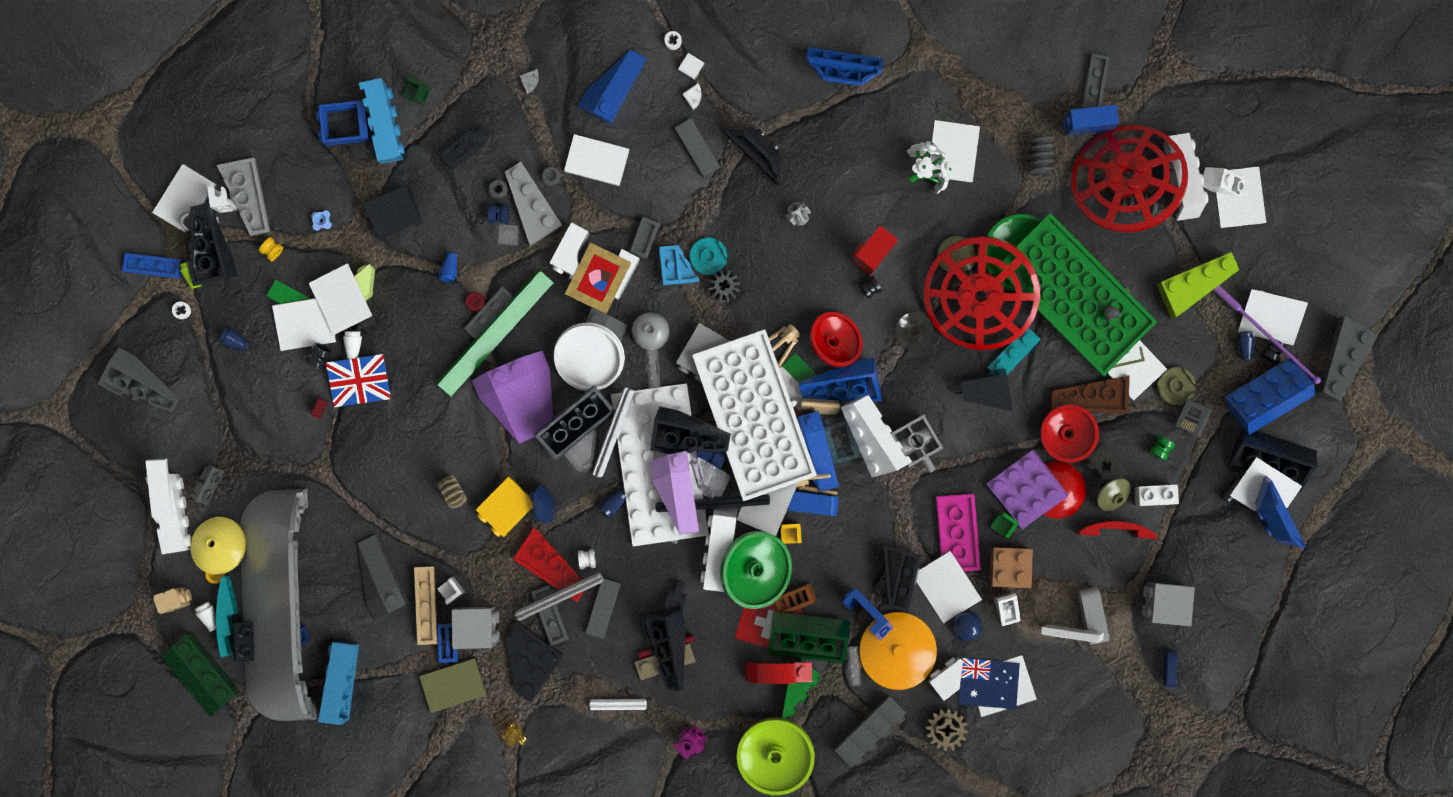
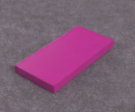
(959, 529)

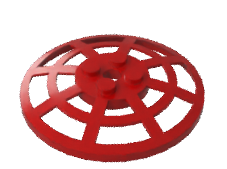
(1129, 186)
(982, 282)

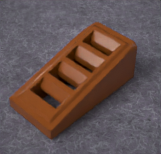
(810, 594)

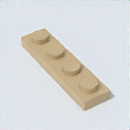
(425, 605)

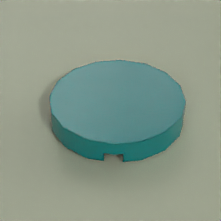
(708, 256)

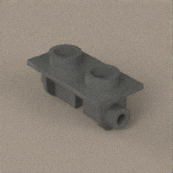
(204, 492)

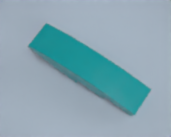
(225, 608)

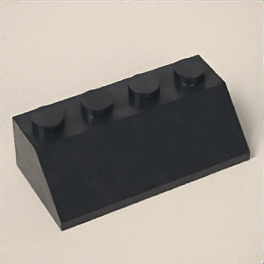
(574, 422)
(1286, 457)

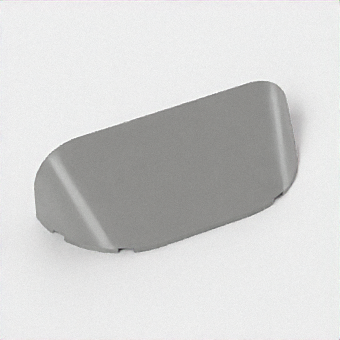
(272, 605)

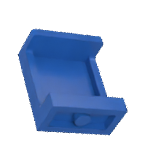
(882, 626)

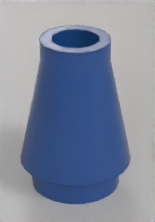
(448, 270)

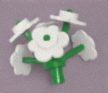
(924, 167)

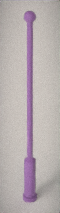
(1237, 307)

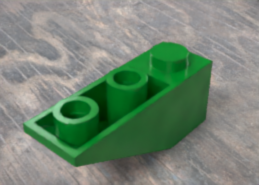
(797, 693)

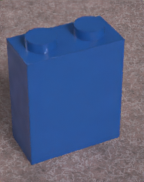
(1090, 120)

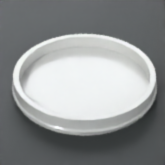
(589, 356)

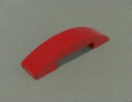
(1139, 531)

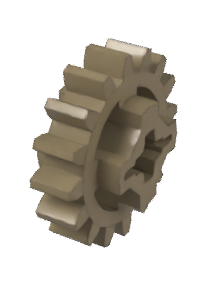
(947, 720)

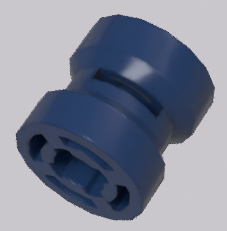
(498, 214)

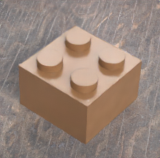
(1011, 567)

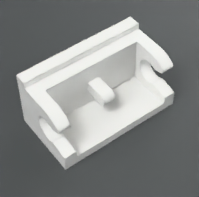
(219, 201)

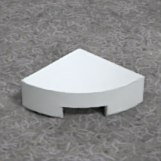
(693, 96)

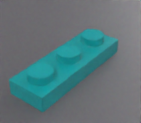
(1015, 352)

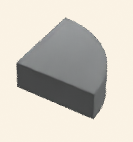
(530, 80)

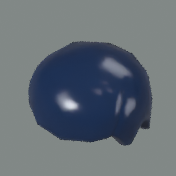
(967, 626)

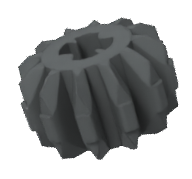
(720, 280)

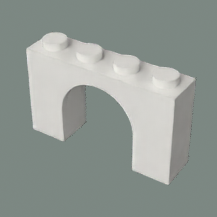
(568, 251)

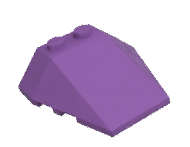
(519, 395)

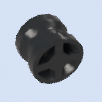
(870, 287)

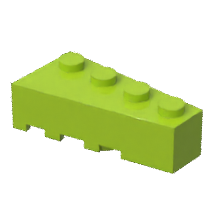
(1190, 286)

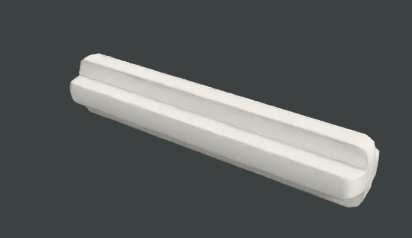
(618, 704)

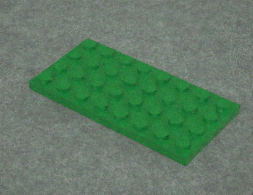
(1077, 292)

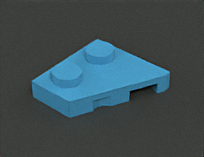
(675, 267)

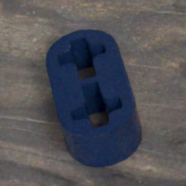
(1170, 668)

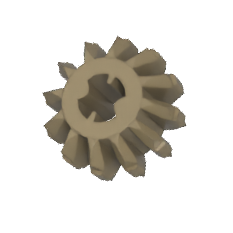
(452, 492)

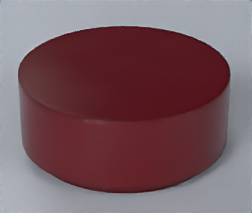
(475, 301)

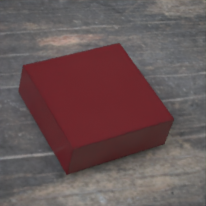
(319, 408)

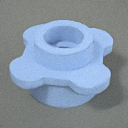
(317, 225)

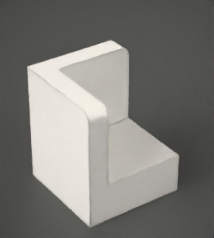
(451, 590)

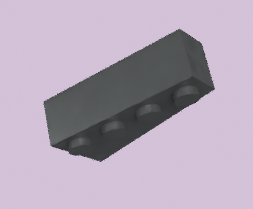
(1347, 352)

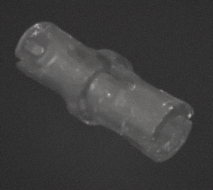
(653, 368)
(854, 666)

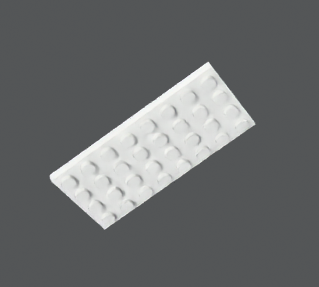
(756, 409)
(635, 454)

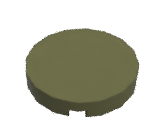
(1176, 386)

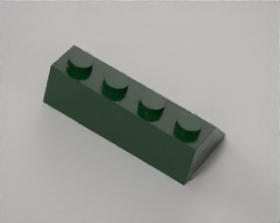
(808, 637)
(200, 674)

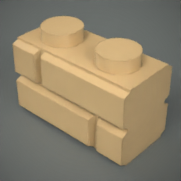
(172, 600)

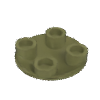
(959, 254)

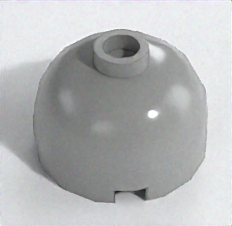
(650, 331)

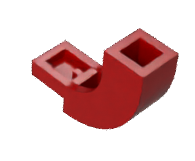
(778, 673)

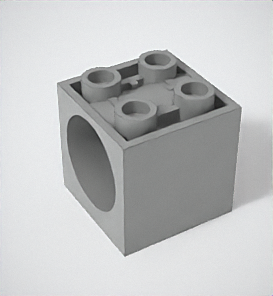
(1168, 604)
(474, 627)

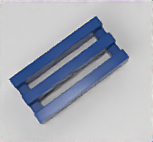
(447, 638)

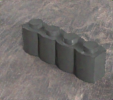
(869, 731)

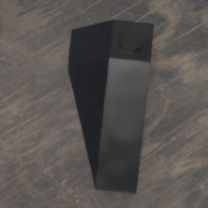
(209, 250)

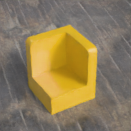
(791, 533)

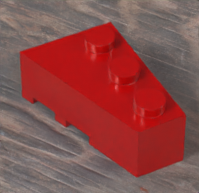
(872, 253)

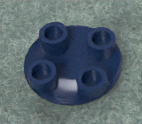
(543, 504)

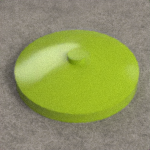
(775, 756)

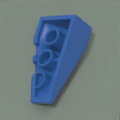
(611, 89)

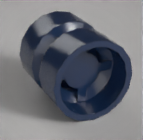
(714, 458)

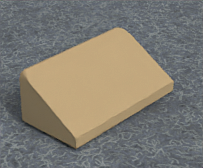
(823, 406)

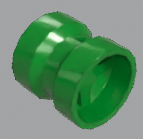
(1162, 448)

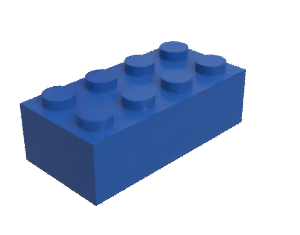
(1270, 396)

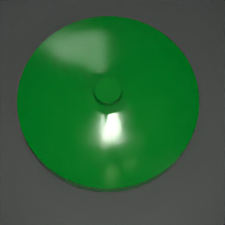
(1010, 229)
(755, 570)

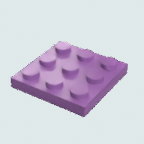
(1027, 489)

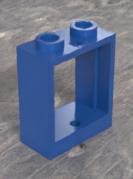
(324, 133)

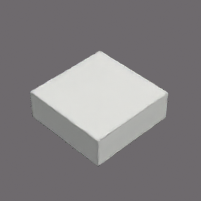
(691, 66)

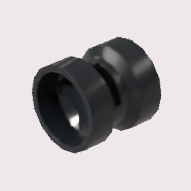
(1272, 352)
(318, 355)

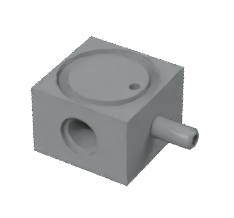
(918, 442)

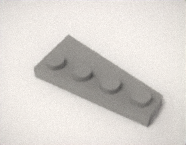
(246, 191)
(533, 209)

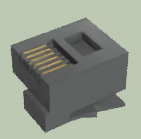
(1194, 417)

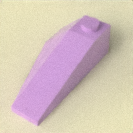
(674, 485)

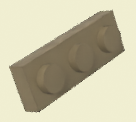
(649, 666)

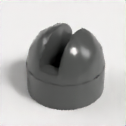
(1111, 313)

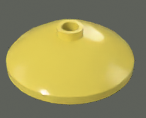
(227, 549)

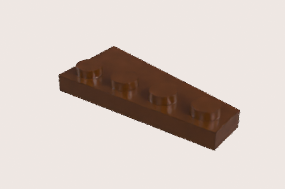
(1096, 397)

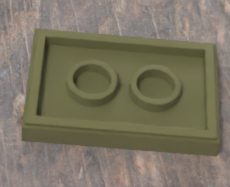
(453, 685)

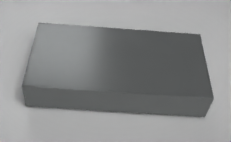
(644, 237)

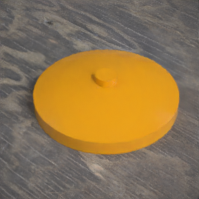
(902, 655)

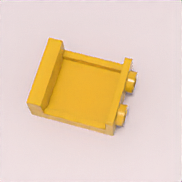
(505, 507)

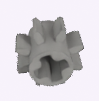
(798, 213)

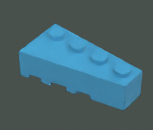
(382, 121)
(339, 683)

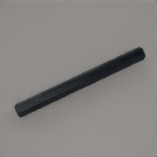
(725, 502)

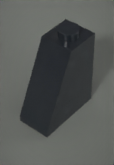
(987, 389)

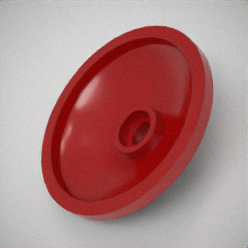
(842, 335)
(1083, 433)
(1073, 484)

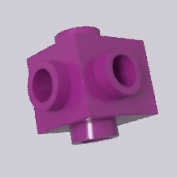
(690, 741)

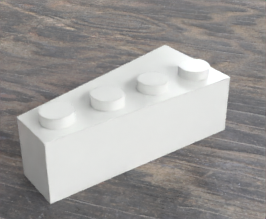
(1195, 197)
(874, 437)
(173, 530)
(722, 535)

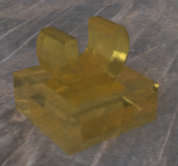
(514, 735)

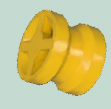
(271, 249)

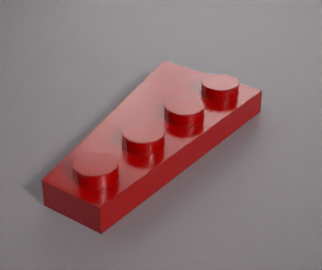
(545, 562)

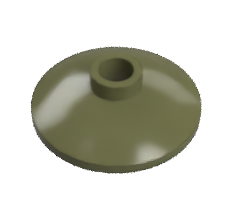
(1114, 494)

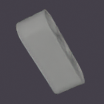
(1093, 612)

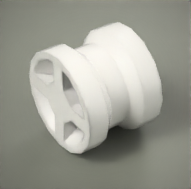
(586, 559)

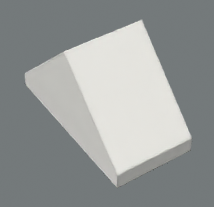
(1007, 608)

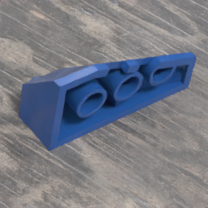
(845, 383)
(818, 449)

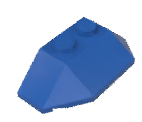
(843, 66)
(1276, 516)

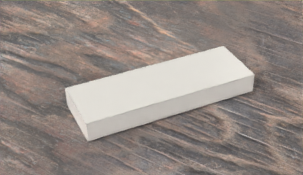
(159, 488)
(1072, 633)

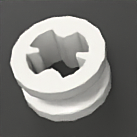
(667, 40)
(181, 304)

